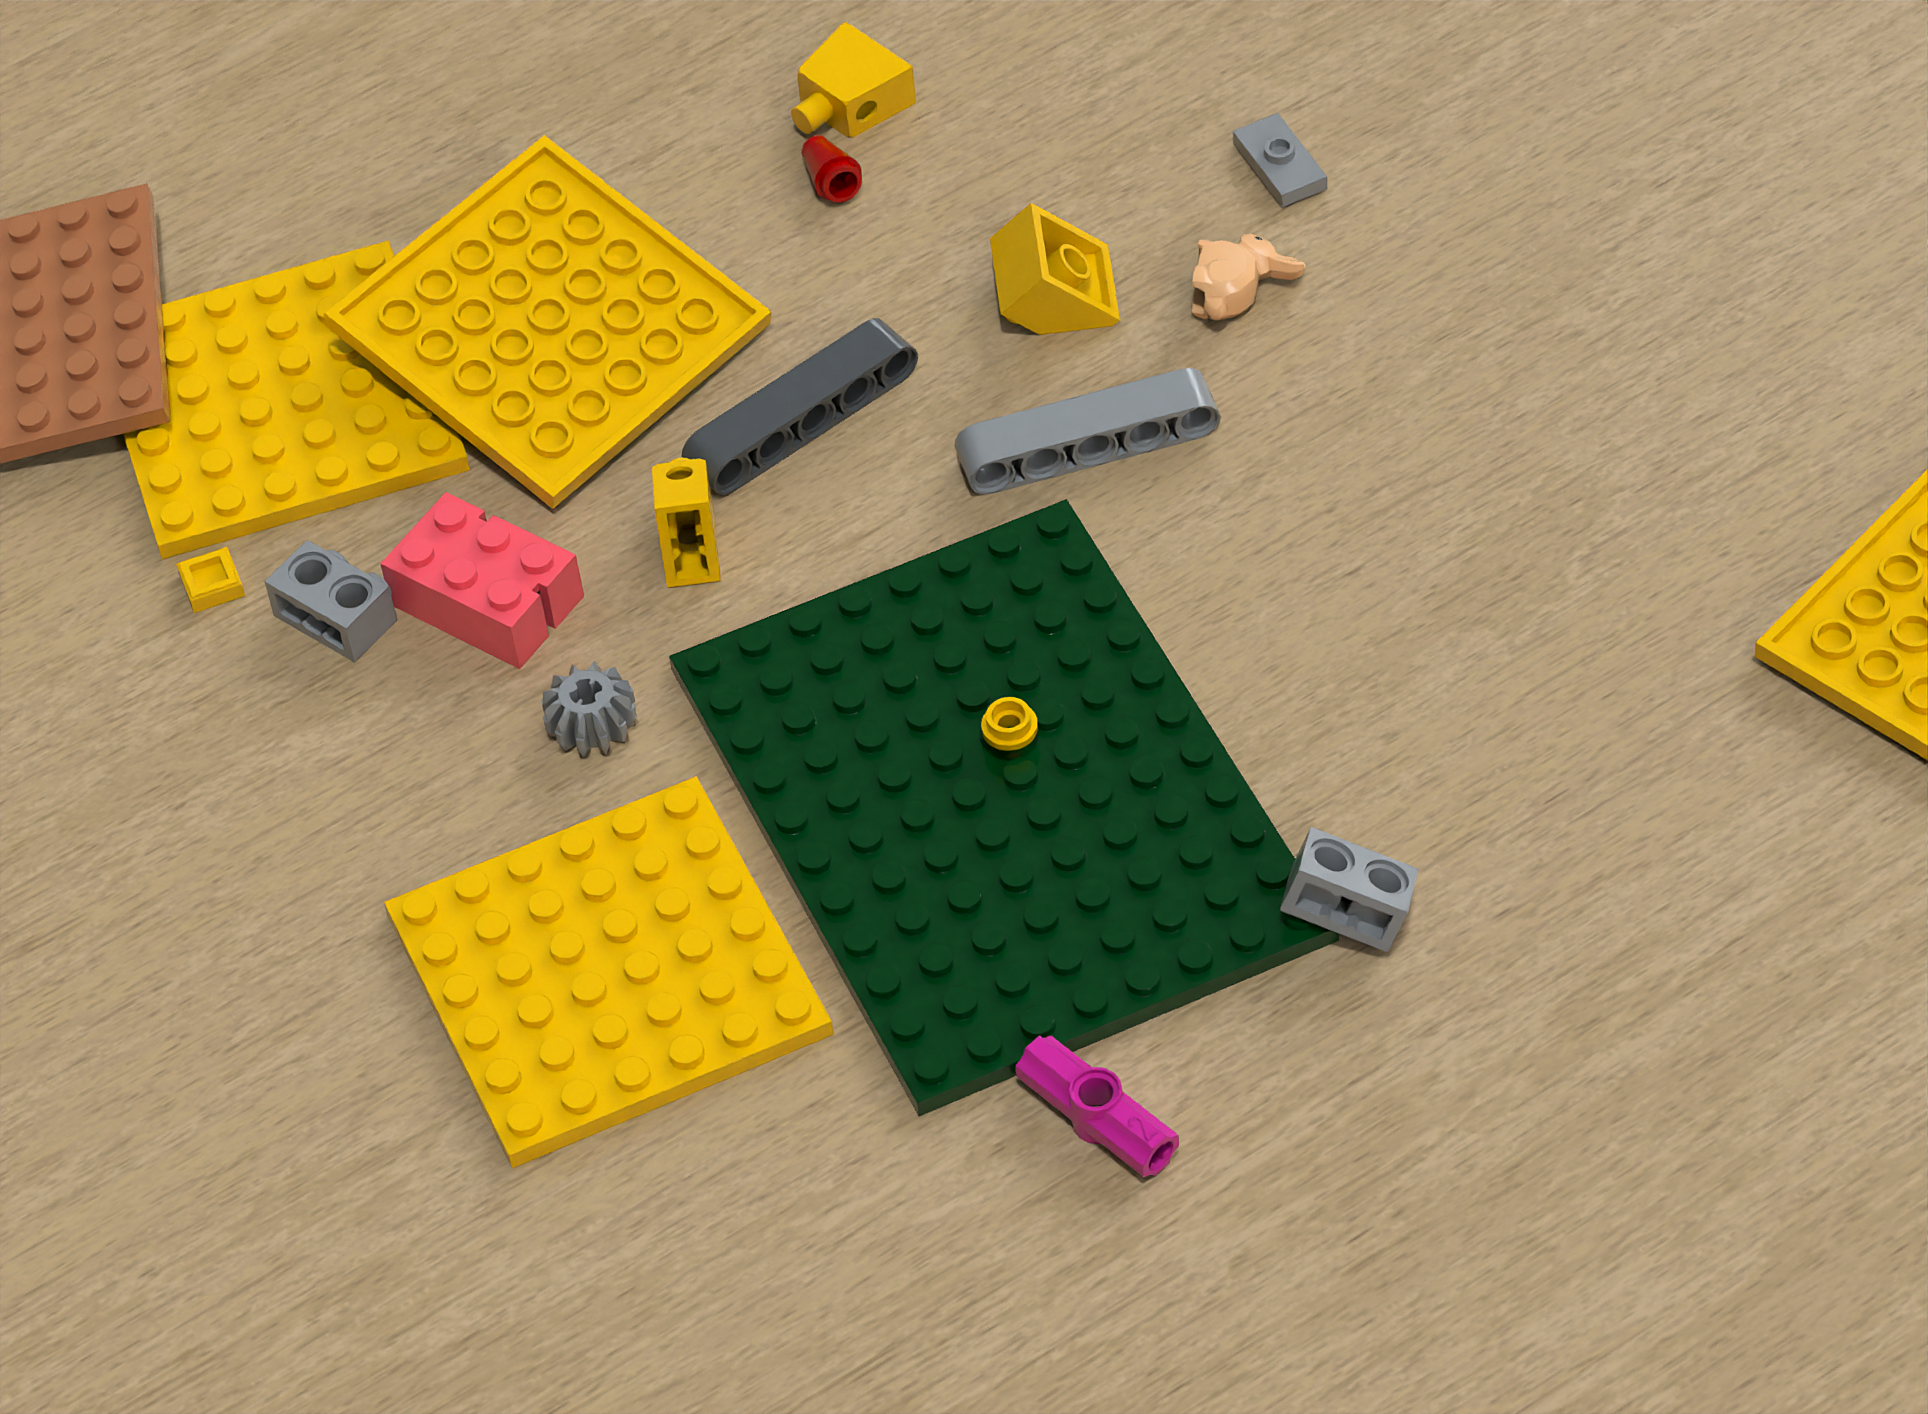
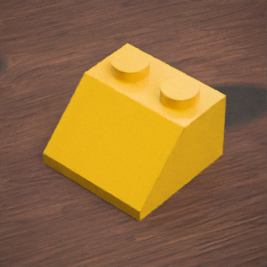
(1052, 275)

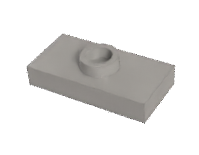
(1280, 160)

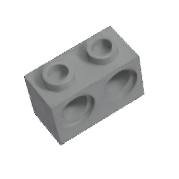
(331, 600)
(1349, 889)

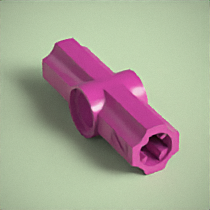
(1118, 1124)

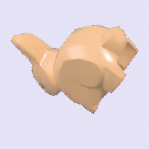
(1230, 274)

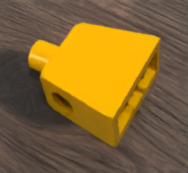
(852, 84)
(681, 502)

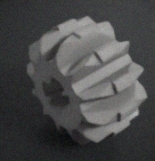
(589, 709)

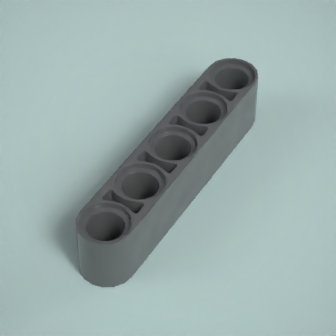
(801, 405)

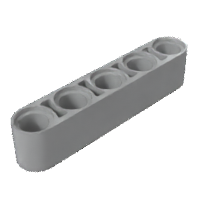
(1087, 431)

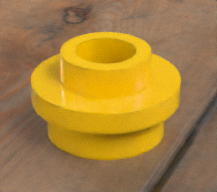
(1009, 713)

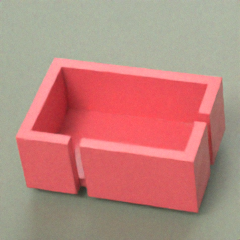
(482, 580)

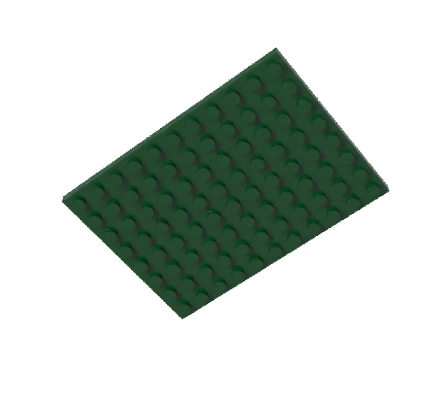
(979, 882)

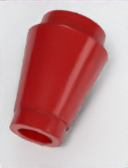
(831, 169)

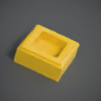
(210, 579)

